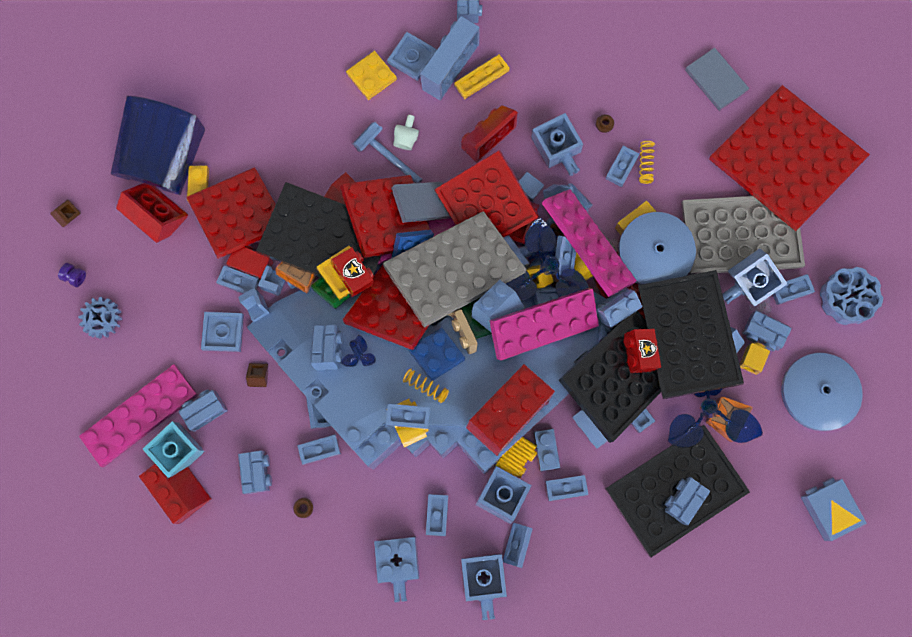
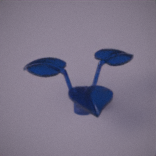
(543, 239)
(740, 428)

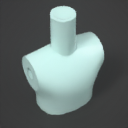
(405, 135)

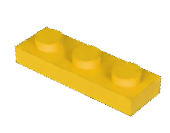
(481, 76)

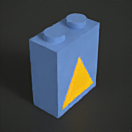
(833, 509)

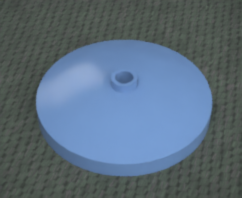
(640, 253)
(808, 402)

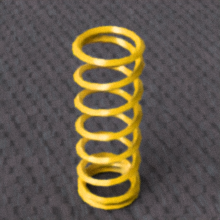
(646, 176)
(442, 396)

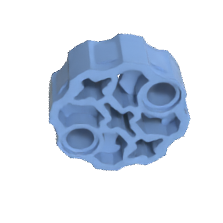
(853, 277)

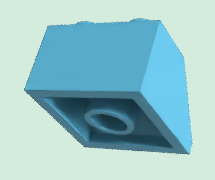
(173, 449)

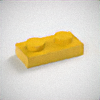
(197, 179)

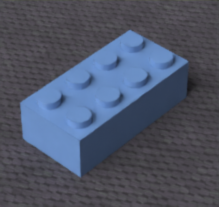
(450, 57)

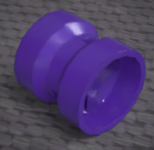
(71, 274)

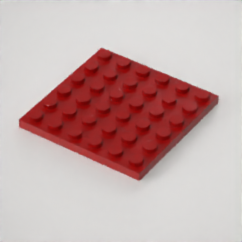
(789, 157)

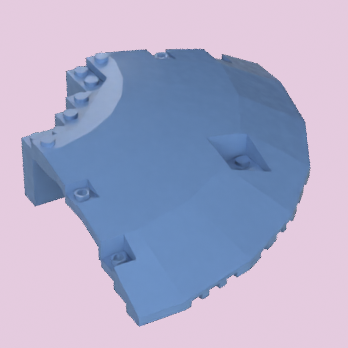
(358, 396)

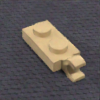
(461, 325)

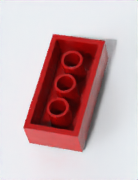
(510, 409)

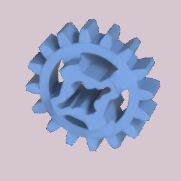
(92, 321)

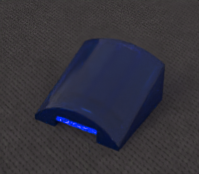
(156, 144)

